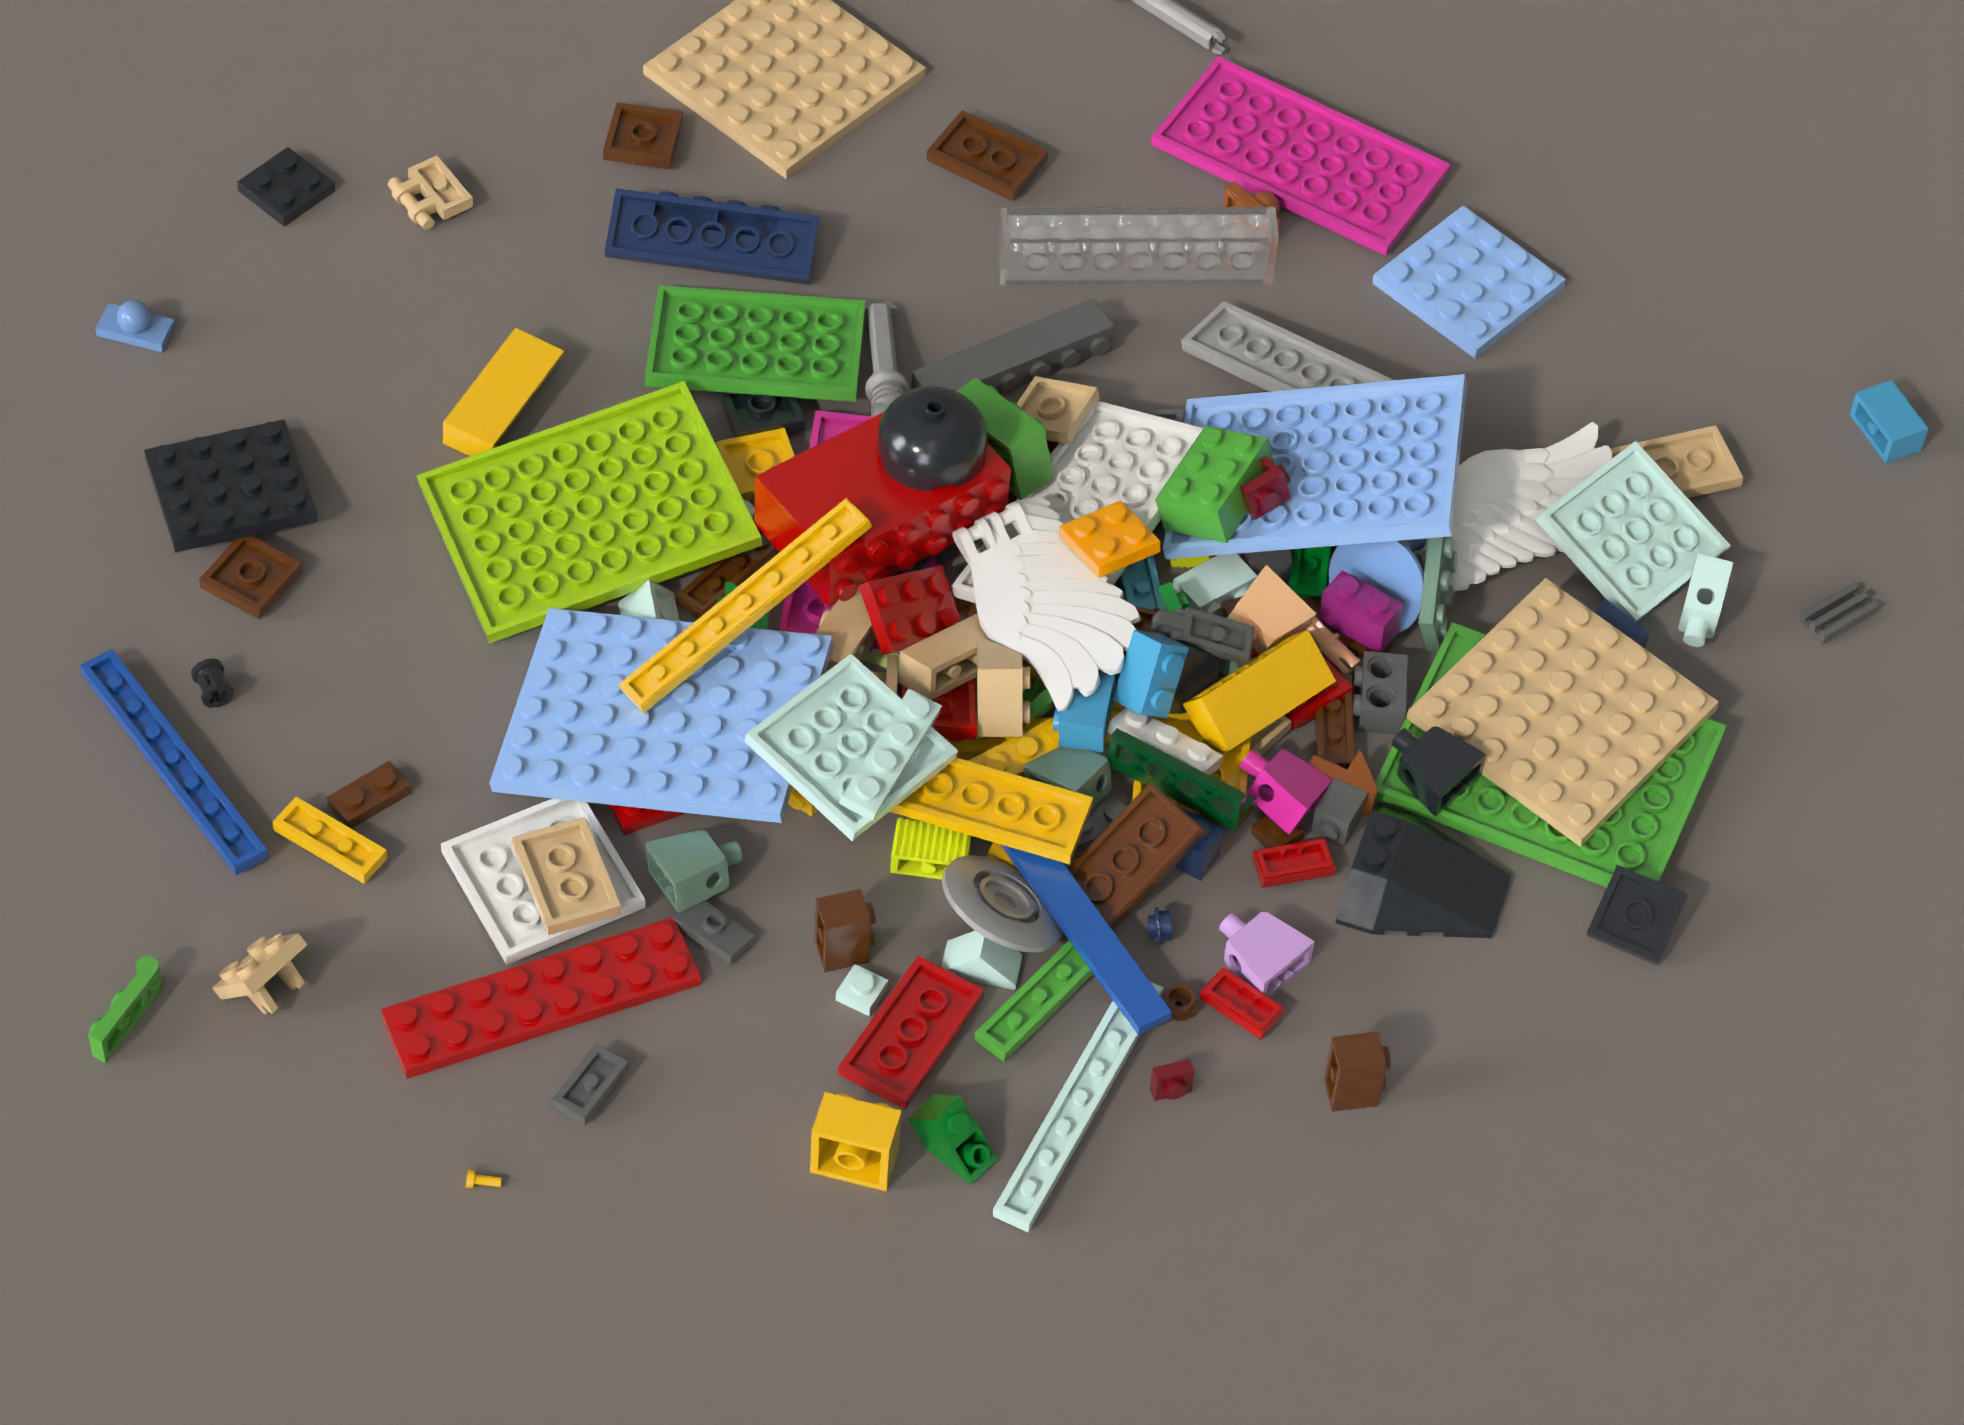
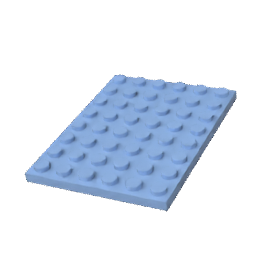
(1358, 459)
(687, 754)

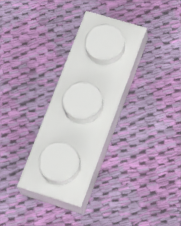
(1167, 740)

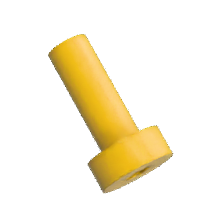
(473, 1178)

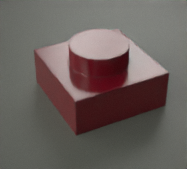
(1172, 1080)

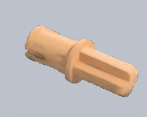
(1332, 647)

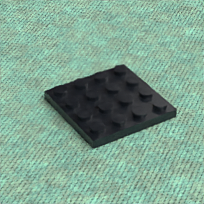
(230, 485)

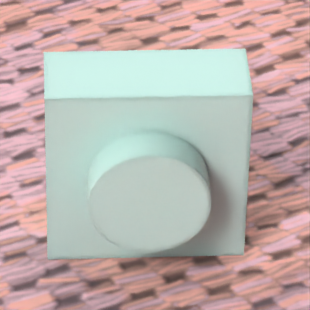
(862, 990)

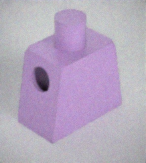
(1265, 951)

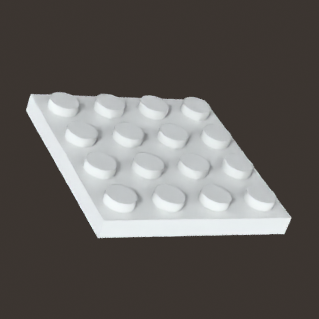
(497, 887)

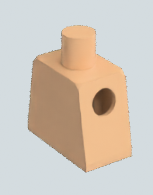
(1272, 610)

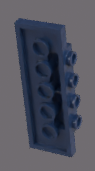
(712, 235)

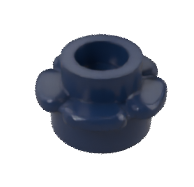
(1160, 925)

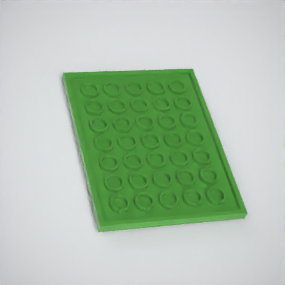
(1634, 837)

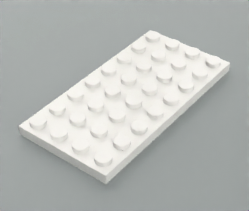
(1109, 460)

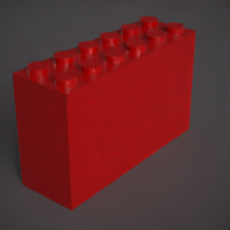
(904, 520)

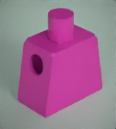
(1285, 787)

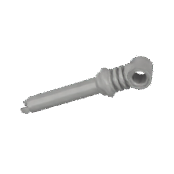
(1186, 22)
(886, 381)

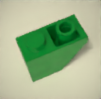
(953, 1136)

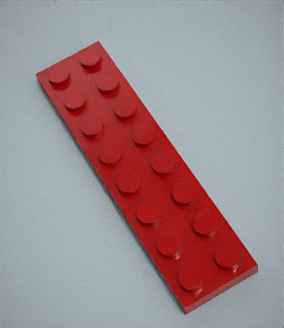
(540, 997)

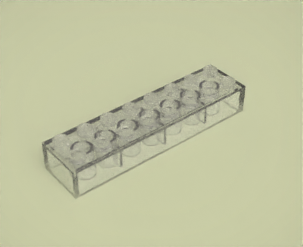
(1137, 245)

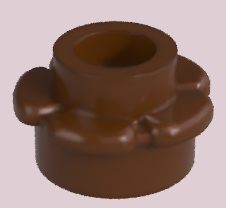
(1182, 995)

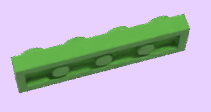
(1034, 1003)

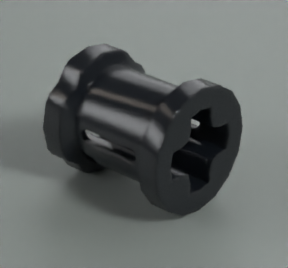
(212, 683)

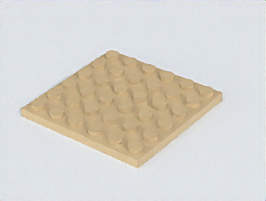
(784, 76)
(1565, 710)

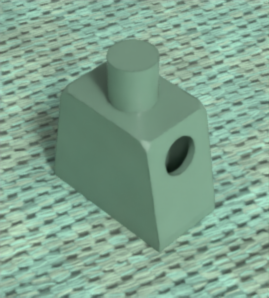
(1073, 770)
(691, 867)

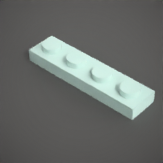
(890, 754)

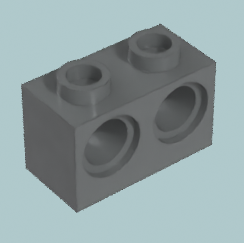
(1381, 692)

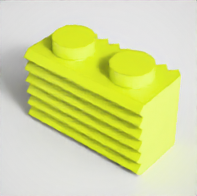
(926, 848)

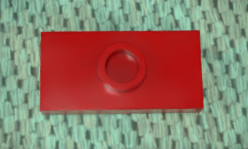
(1293, 862)
(1242, 1003)

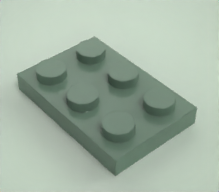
(1437, 591)

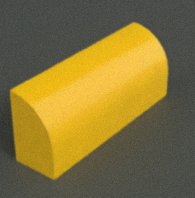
(500, 393)
(1260, 691)

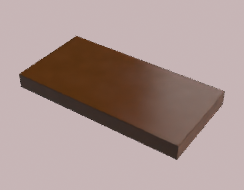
(1134, 853)

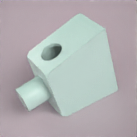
(1704, 599)

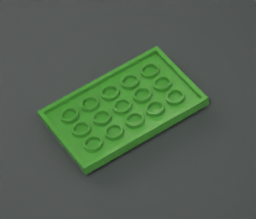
(756, 343)

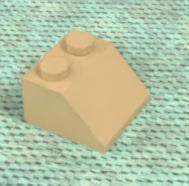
(1001, 691)

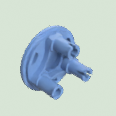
(1388, 568)

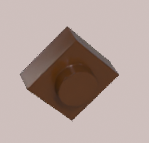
(1272, 835)

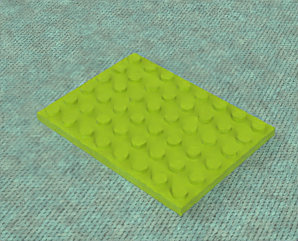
(588, 511)

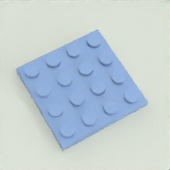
(1469, 281)

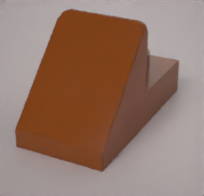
(1356, 775)

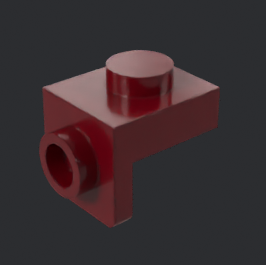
(1266, 490)

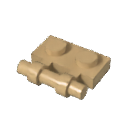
(439, 187)

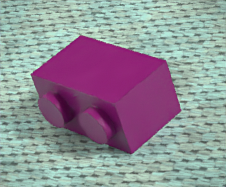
(1361, 611)

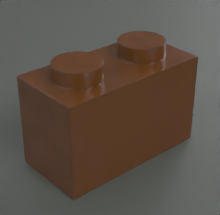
(844, 930)
(1356, 1071)

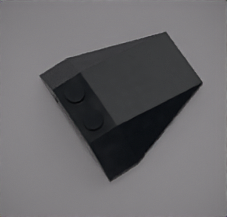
(1419, 881)

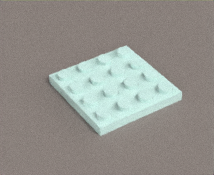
(1632, 532)
(828, 732)

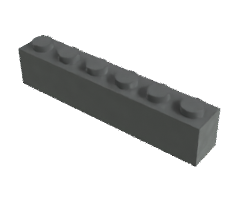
(1025, 352)

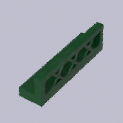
(1179, 780)

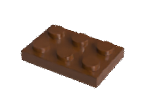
(987, 155)

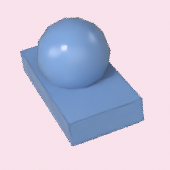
(135, 325)

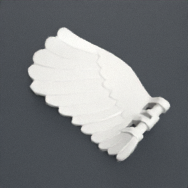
(1503, 496)
(1046, 600)

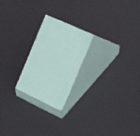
(982, 961)

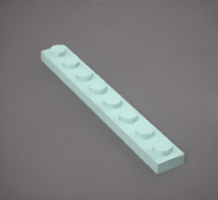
(1067, 1120)

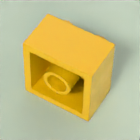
(855, 1140)

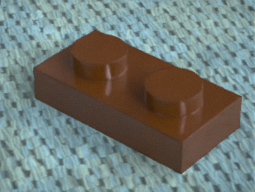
(369, 795)

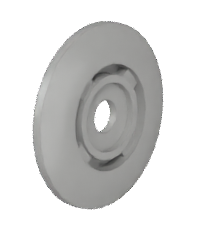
(971, 890)

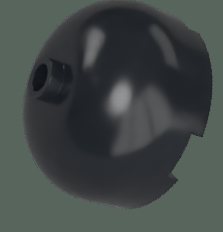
(932, 438)

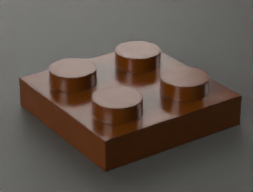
(643, 135)
(251, 575)

